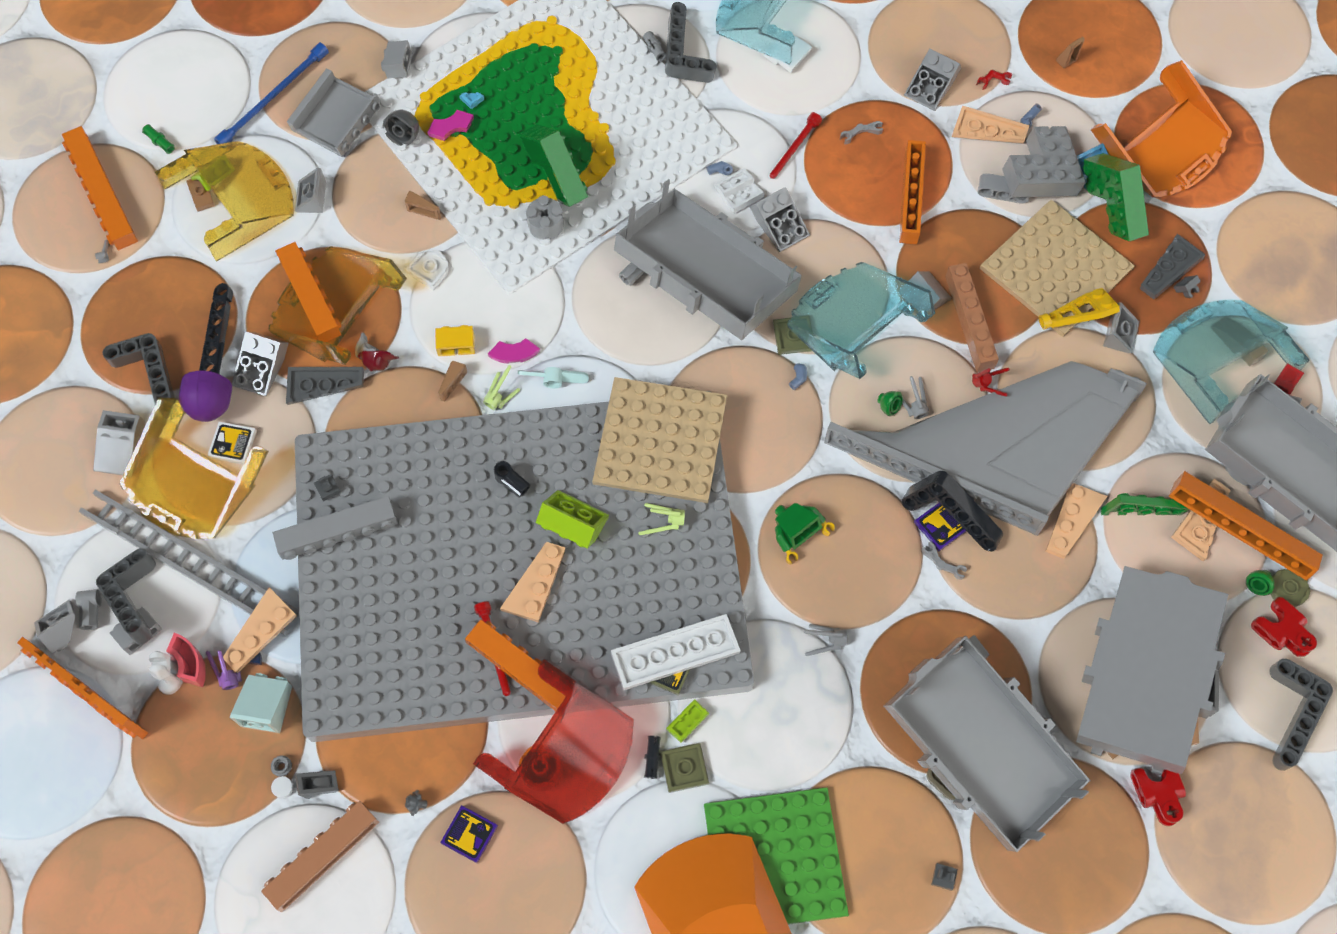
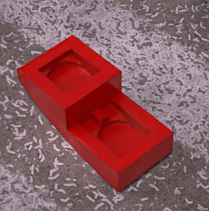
(1288, 378)

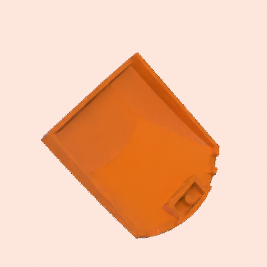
(710, 889)

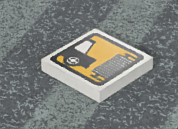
(231, 443)

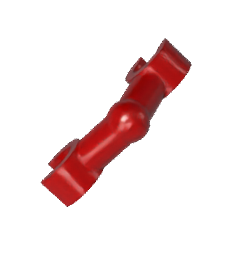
(997, 75)

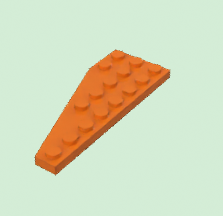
(82, 690)

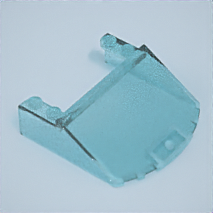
(749, 25)
(851, 310)
(1211, 339)

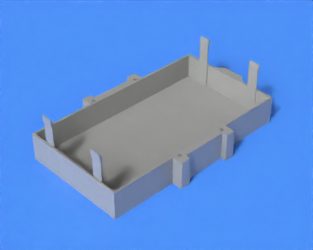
(706, 262)
(1283, 454)
(1153, 669)
(987, 743)

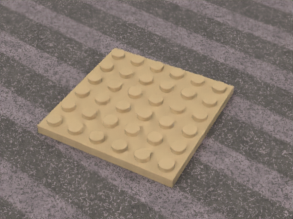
(1055, 263)
(660, 440)

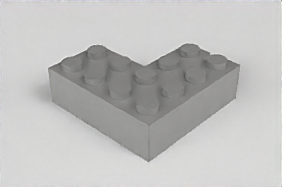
(1049, 168)

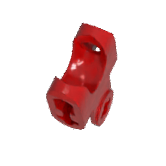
(1288, 631)
(1160, 795)

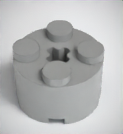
(545, 218)

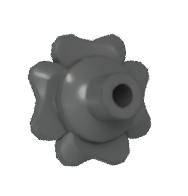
(415, 802)

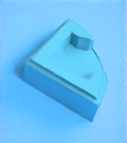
(471, 99)

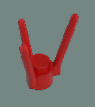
(984, 379)

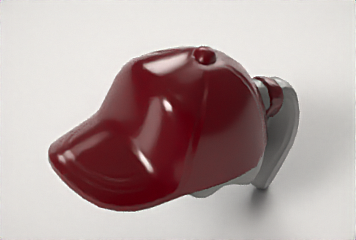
(372, 357)

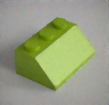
(571, 519)

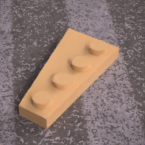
(259, 630)

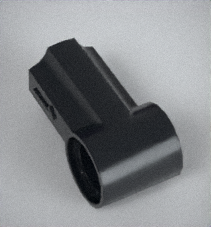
(511, 480)

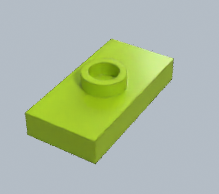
(687, 721)

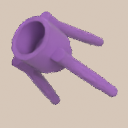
(227, 679)

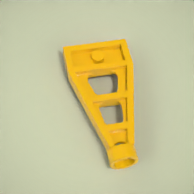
(1098, 299)

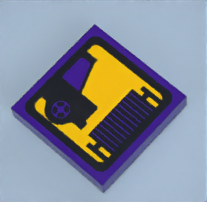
(939, 526)
(469, 834)

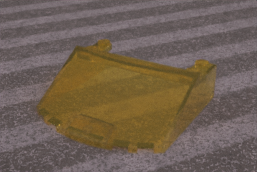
(245, 184)
(349, 284)
(180, 485)

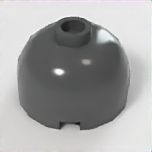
(401, 127)

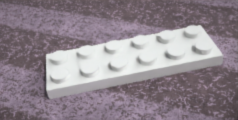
(675, 652)

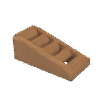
(1071, 53)
(421, 206)
(452, 378)

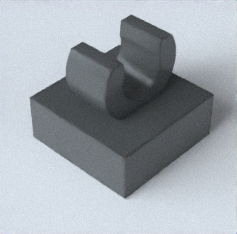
(1187, 284)
(327, 487)
(944, 877)

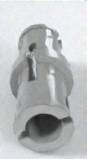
(654, 46)

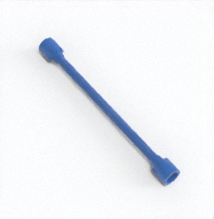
(317, 54)

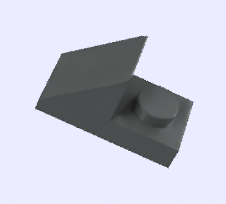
(316, 783)

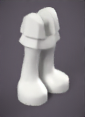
(164, 669)

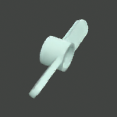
(555, 376)

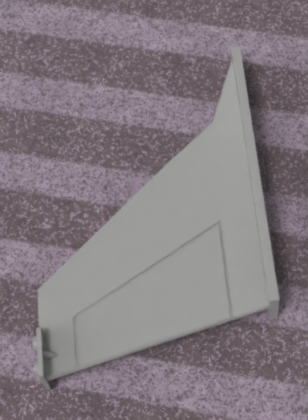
(1011, 450)

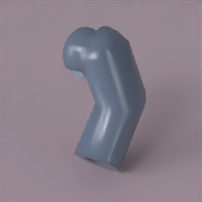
(1030, 115)
(721, 167)
(801, 376)

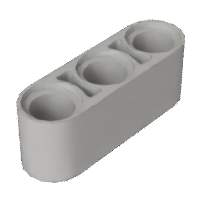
(996, 187)

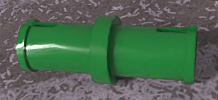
(158, 139)

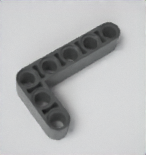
(676, 63)
(144, 352)
(113, 585)
(1303, 713)

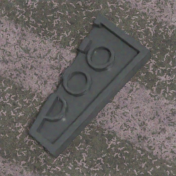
(1174, 264)
(316, 382)

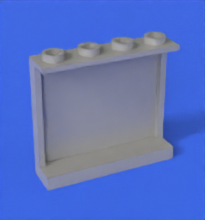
(333, 113)

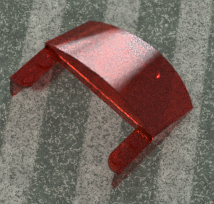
(575, 754)

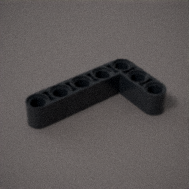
(958, 504)

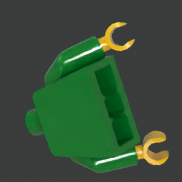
(797, 525)

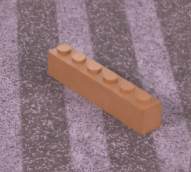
(971, 317)
(320, 856)

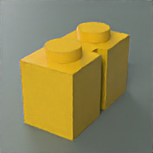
(455, 338)

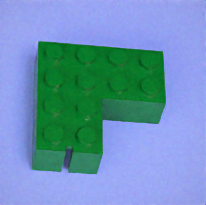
(549, 153)
(1122, 188)

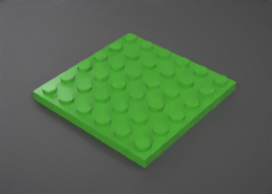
(795, 846)

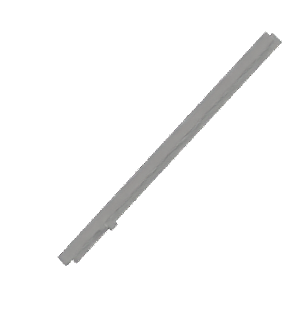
(176, 565)

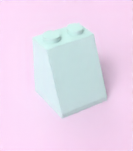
(262, 703)

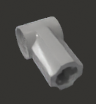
(630, 274)
(88, 604)

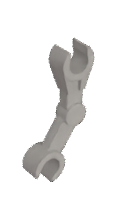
(871, 128)
(940, 564)

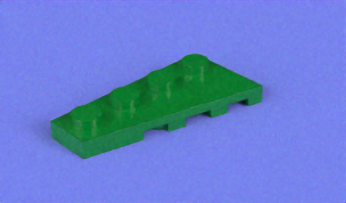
(1143, 505)

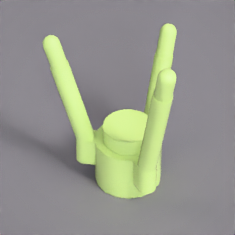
(493, 398)
(675, 517)

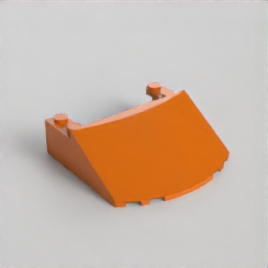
(1179, 143)

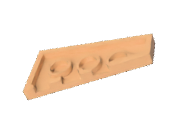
(986, 126)
(1074, 516)
(1195, 531)
(534, 587)

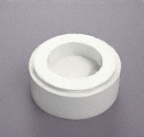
(282, 787)

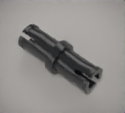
(652, 757)

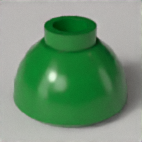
(890, 402)
(1260, 582)

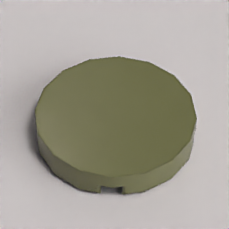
(1290, 587)

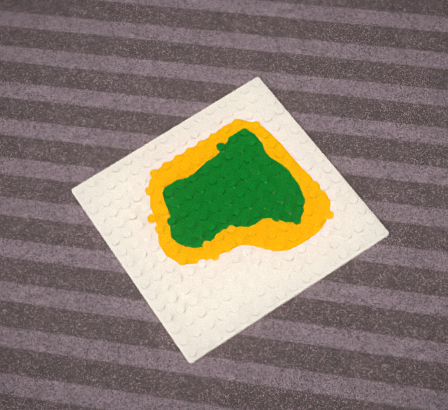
(557, 68)

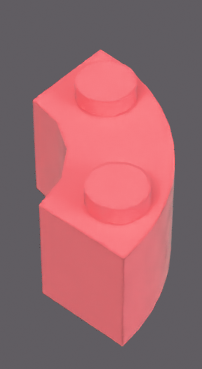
(189, 660)

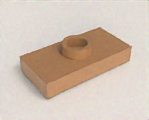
(201, 197)

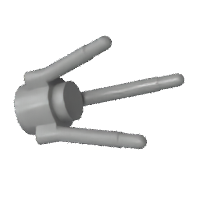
(919, 407)
(836, 636)

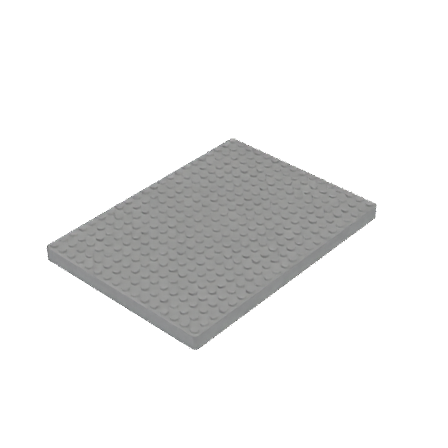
(395, 606)

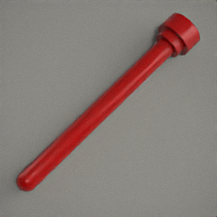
(812, 121)
(483, 610)

